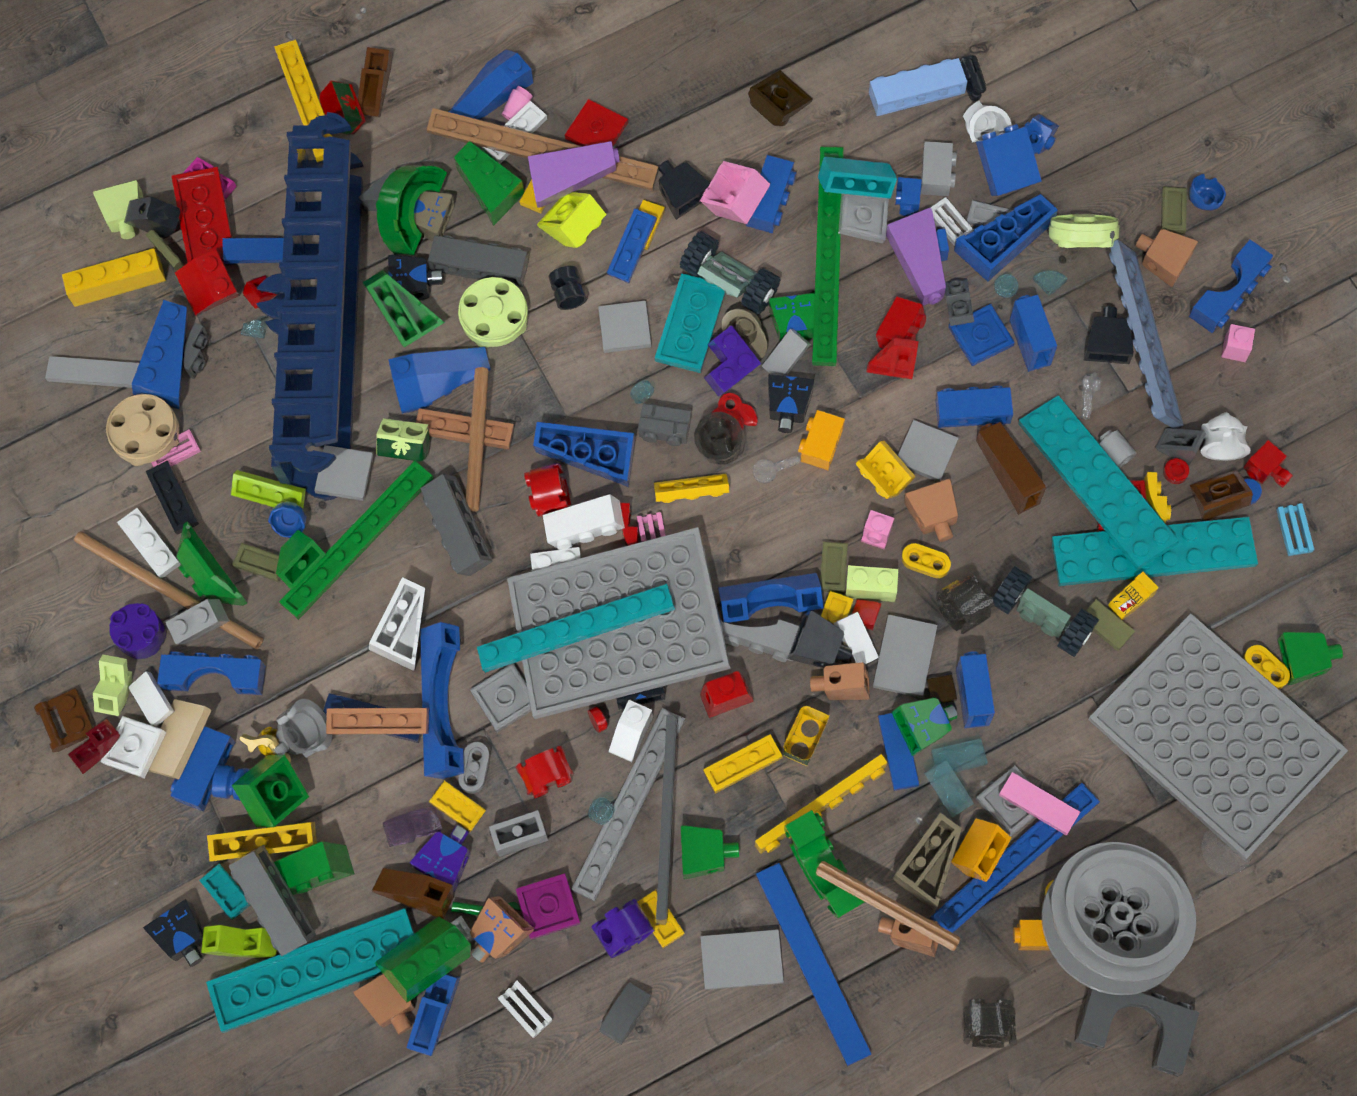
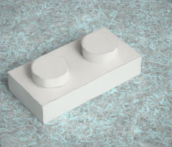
(551, 558)

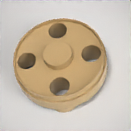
(142, 429)

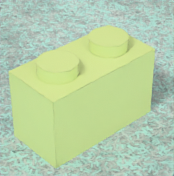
(871, 583)

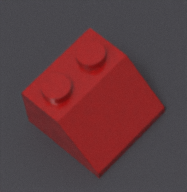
(206, 282)

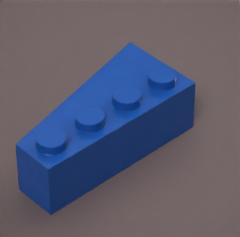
(1000, 241)
(163, 356)
(589, 449)

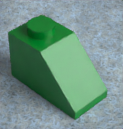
(297, 559)

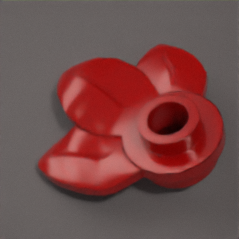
(742, 412)

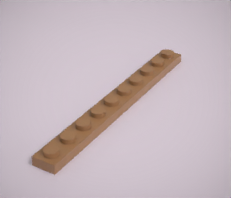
(528, 144)

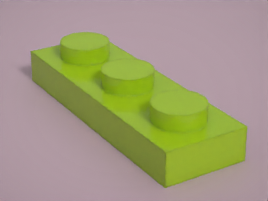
(265, 490)

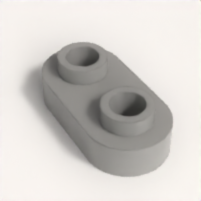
(474, 768)

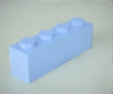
(917, 86)

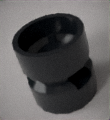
(567, 287)

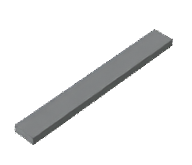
(626, 810)

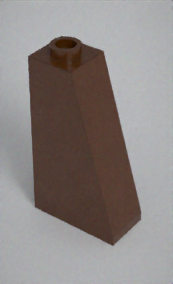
(1011, 467)

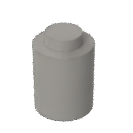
(1117, 447)

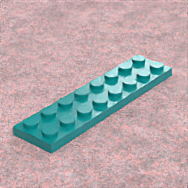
(1098, 482)
(1200, 548)
(306, 972)

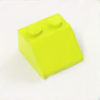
(572, 219)

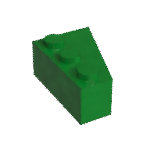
(488, 181)
(402, 311)
(315, 866)

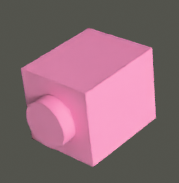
(1238, 343)

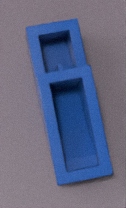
(433, 1014)

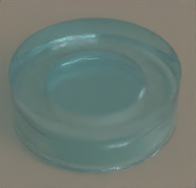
(641, 392)
(601, 811)

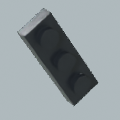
(171, 496)

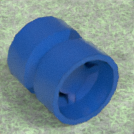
(223, 780)

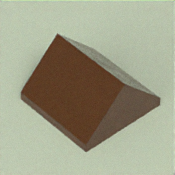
(1221, 494)

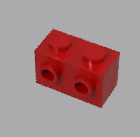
(901, 321)

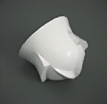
(985, 119)
(1224, 438)

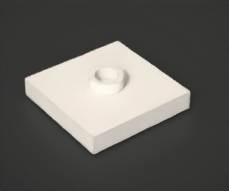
(134, 747)

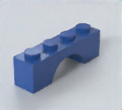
(1214, 306)
(796, 592)
(181, 671)

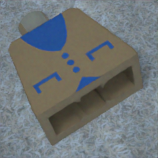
(433, 213)

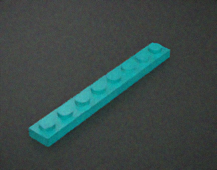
(576, 628)

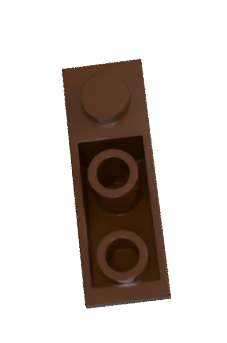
(415, 891)

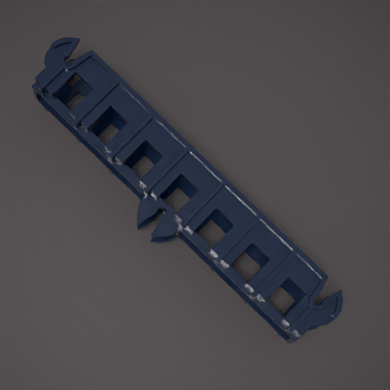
(331, 305)

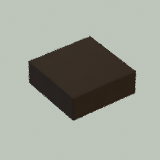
(942, 689)

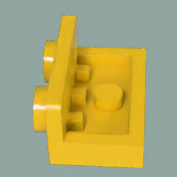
(885, 471)

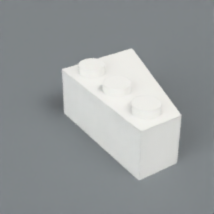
(400, 625)

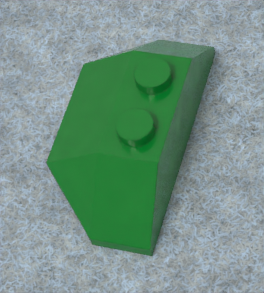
(205, 570)

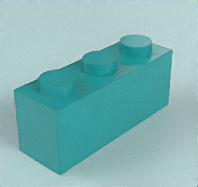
(857, 177)

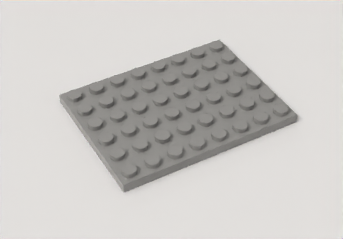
(633, 657)
(1218, 736)

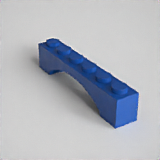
(438, 649)

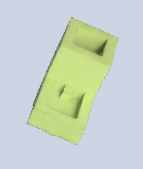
(113, 686)

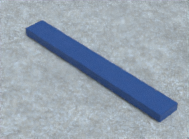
(1010, 865)
(813, 965)

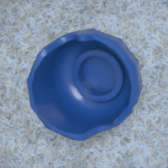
(1206, 193)
(287, 519)

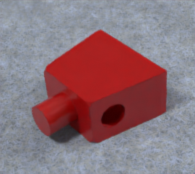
(725, 694)

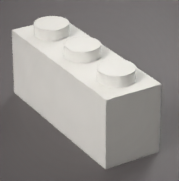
(583, 522)

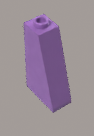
(569, 170)
(918, 252)

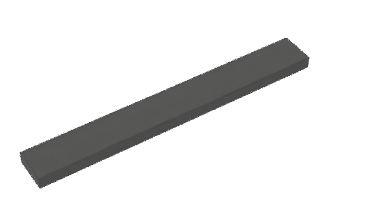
(666, 820)

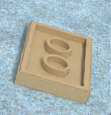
(182, 734)

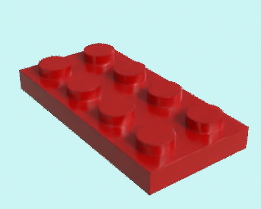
(202, 212)

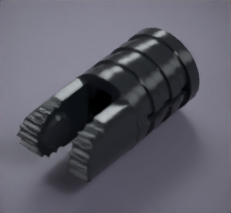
(974, 77)

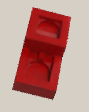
(629, 533)

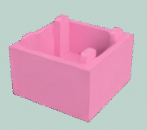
(735, 192)

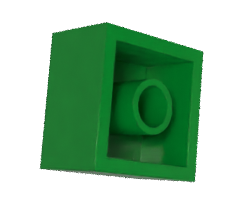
(270, 791)

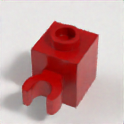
(1267, 463)

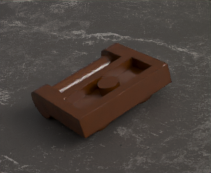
(73, 717)

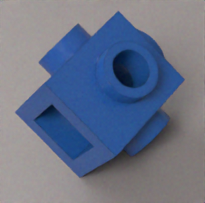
(1041, 133)

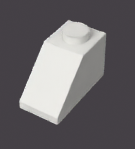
(630, 730)

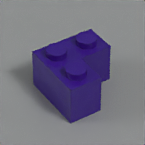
(735, 358)

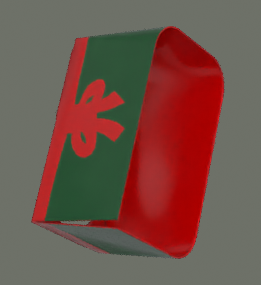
(342, 100)

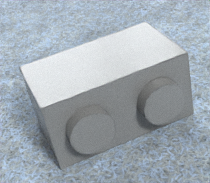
(937, 167)
(197, 621)
(518, 833)

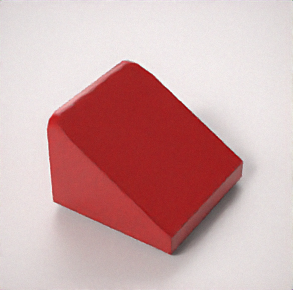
(254, 295)
(868, 612)

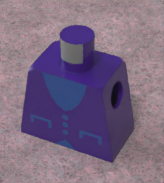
(444, 857)

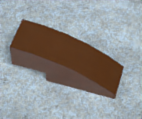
(374, 81)

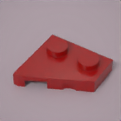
(895, 359)

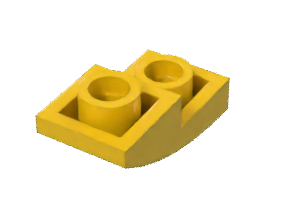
(1153, 492)

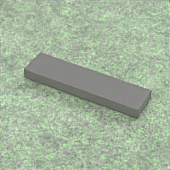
(91, 371)

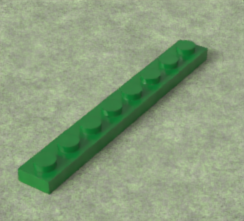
(356, 540)

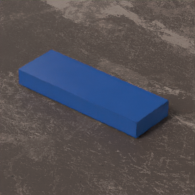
(631, 245)
(252, 250)
(898, 755)

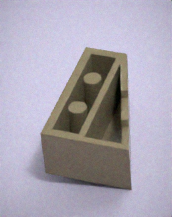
(929, 862)

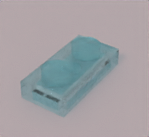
(961, 755)
(948, 788)

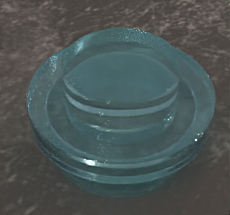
(1006, 286)

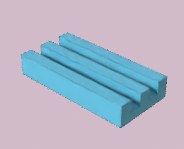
(1290, 509)

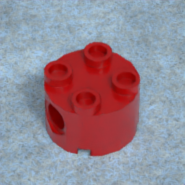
(548, 489)
(545, 771)

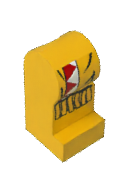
(1133, 596)

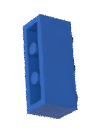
(780, 175)
(973, 406)
(195, 783)

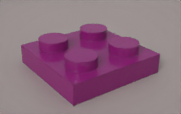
(548, 906)

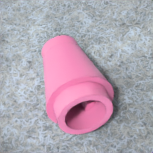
(517, 100)

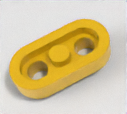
(926, 559)
(1268, 665)

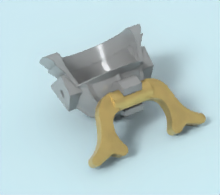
(299, 731)

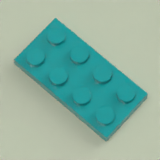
(690, 324)

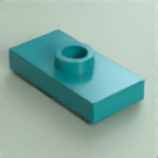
(225, 891)

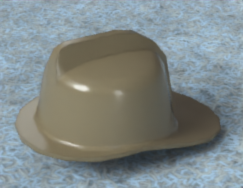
(749, 329)

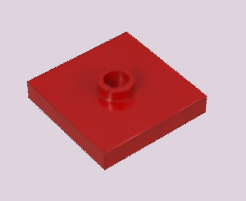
(596, 125)

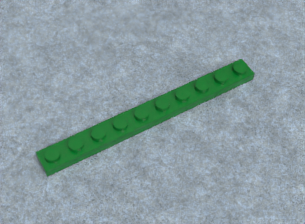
(827, 271)

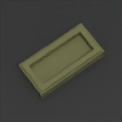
(1174, 209)
(164, 250)
(257, 562)
(833, 567)
(1110, 626)

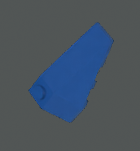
(493, 85)
(430, 375)

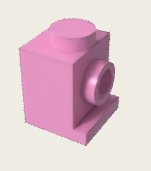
(877, 529)

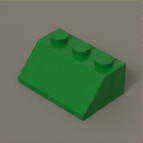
(424, 958)

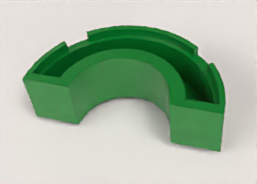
(397, 205)
(810, 850)

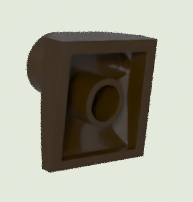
(778, 98)

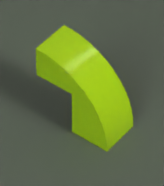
(237, 942)

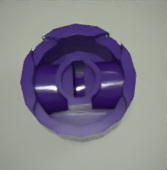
(137, 630)
(622, 928)

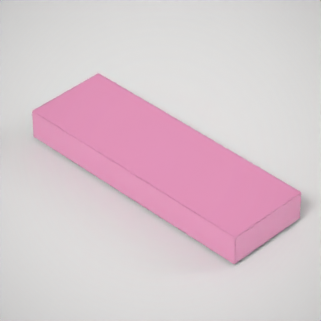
(1039, 803)

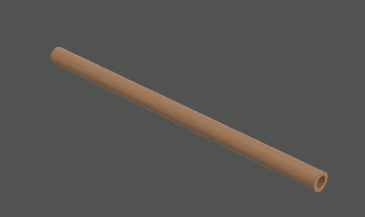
(160, 585)

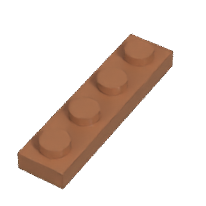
(458, 428)
(377, 721)

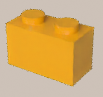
(821, 440)
(981, 849)

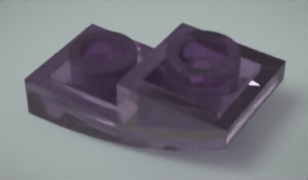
(411, 825)

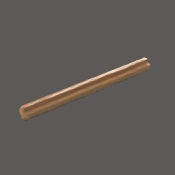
(477, 438)
(888, 905)

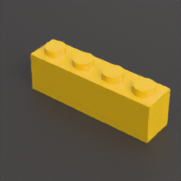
(113, 277)
(274, 839)

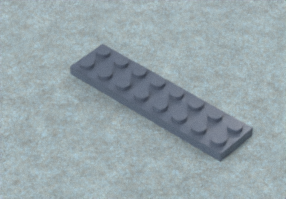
(1146, 335)

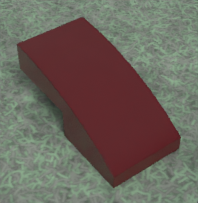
(93, 750)

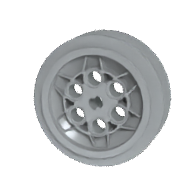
(1125, 876)

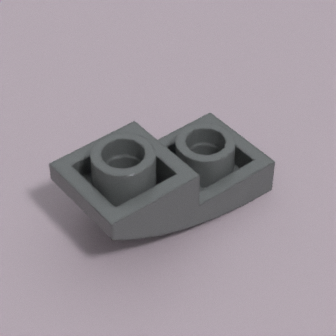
(959, 302)
(193, 358)
(624, 1013)

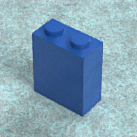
(1008, 160)
(1033, 332)
(975, 690)

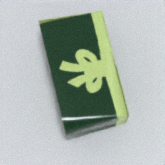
(403, 440)

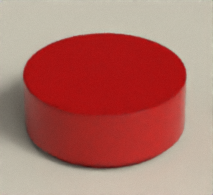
(1176, 471)
(597, 719)

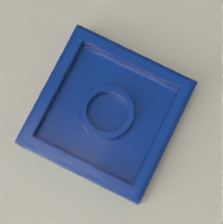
(982, 337)

